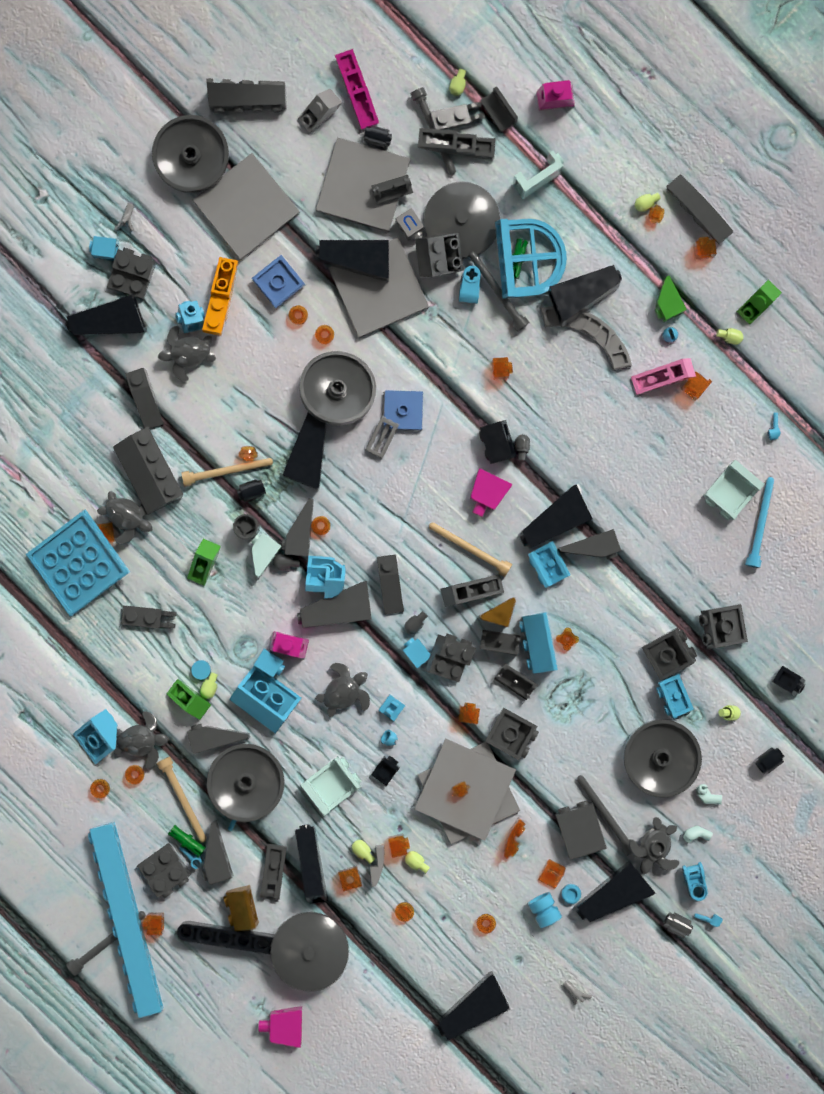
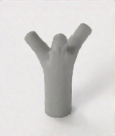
(126, 219)
(575, 992)

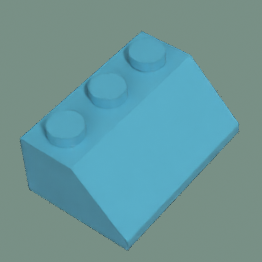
(538, 643)
(265, 699)

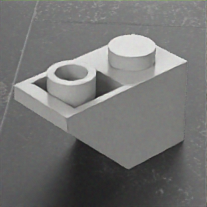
(319, 110)

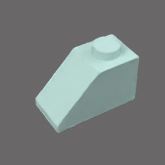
(263, 552)

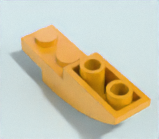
(220, 296)

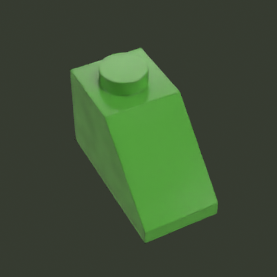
(669, 301)
(203, 561)
(188, 699)

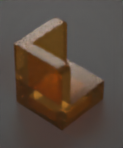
(696, 386)

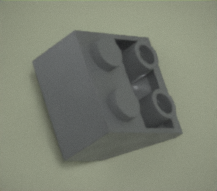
(439, 254)

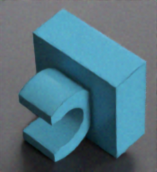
(391, 707)

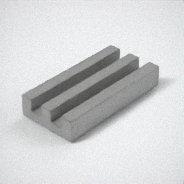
(389, 423)

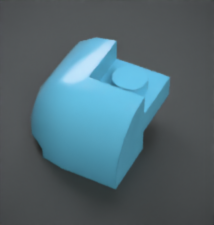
(325, 576)

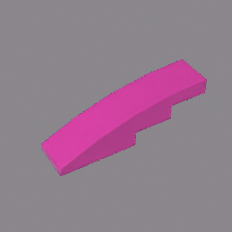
(356, 88)

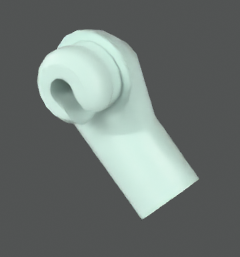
(706, 797)
(696, 832)

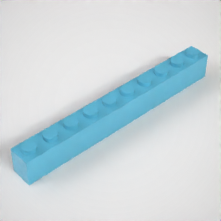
(125, 915)

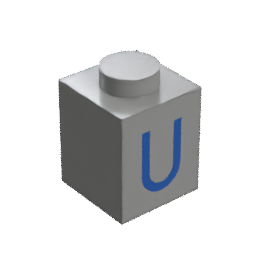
(410, 224)

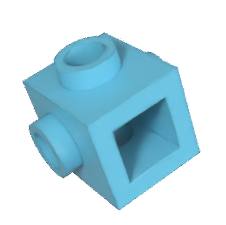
(190, 316)

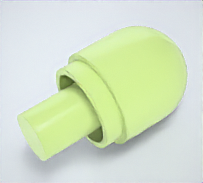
(458, 83)
(646, 201)
(731, 335)
(209, 686)
(730, 713)
(362, 851)
(416, 861)

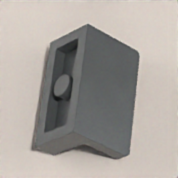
(499, 110)

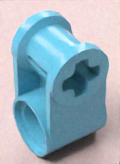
(470, 288)
(695, 879)

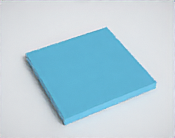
(77, 563)

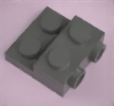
(131, 273)
(723, 626)
(670, 653)
(450, 657)
(512, 734)
(164, 871)

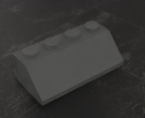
(148, 470)

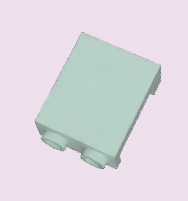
(526, 187)
(733, 490)
(331, 784)

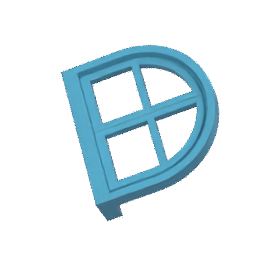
(506, 258)

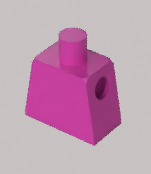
(556, 95)
(488, 491)
(289, 644)
(284, 1026)

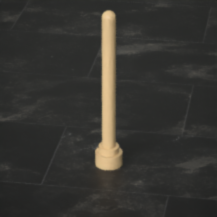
(190, 477)
(502, 567)
(166, 766)

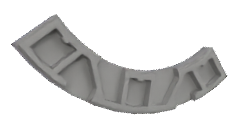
(599, 331)

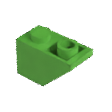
(759, 302)

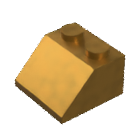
(242, 908)

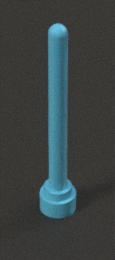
(754, 558)

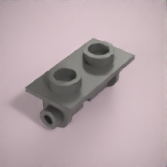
(392, 189)

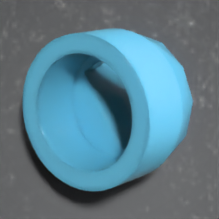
(666, 335)
(388, 738)

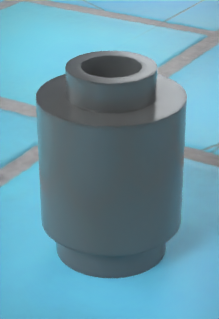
(678, 924)

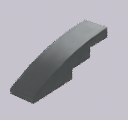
(456, 143)
(699, 209)

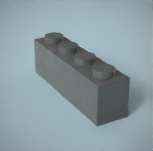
(246, 96)

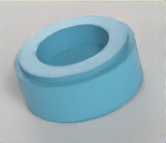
(201, 669)
(571, 893)

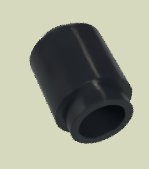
(377, 136)
(251, 490)
(769, 760)

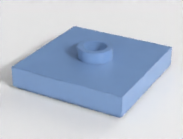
(278, 281)
(404, 409)

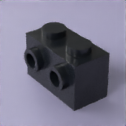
(497, 442)

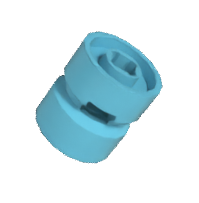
(546, 912)

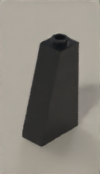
(357, 256)
(581, 293)
(112, 317)
(307, 454)
(558, 518)
(311, 864)
(616, 892)
(474, 1008)

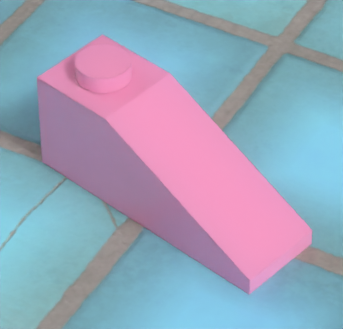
(663, 376)

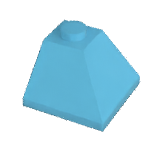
(98, 736)

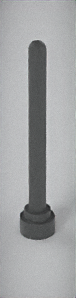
(419, 95)
(519, 321)
(605, 813)
(76, 965)

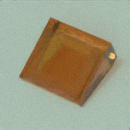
(552, 873)

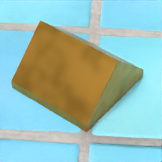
(500, 614)

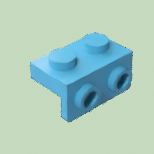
(548, 564)
(675, 696)

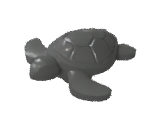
(186, 352)
(126, 516)
(344, 690)
(140, 740)
(655, 847)

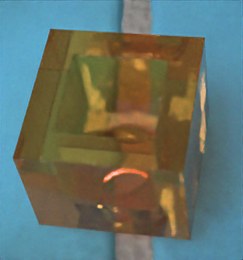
(704, 248)
(501, 368)
(469, 713)
(398, 845)
(352, 871)
(154, 923)

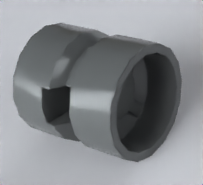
(246, 526)

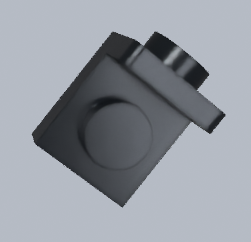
(789, 681)
(386, 770)

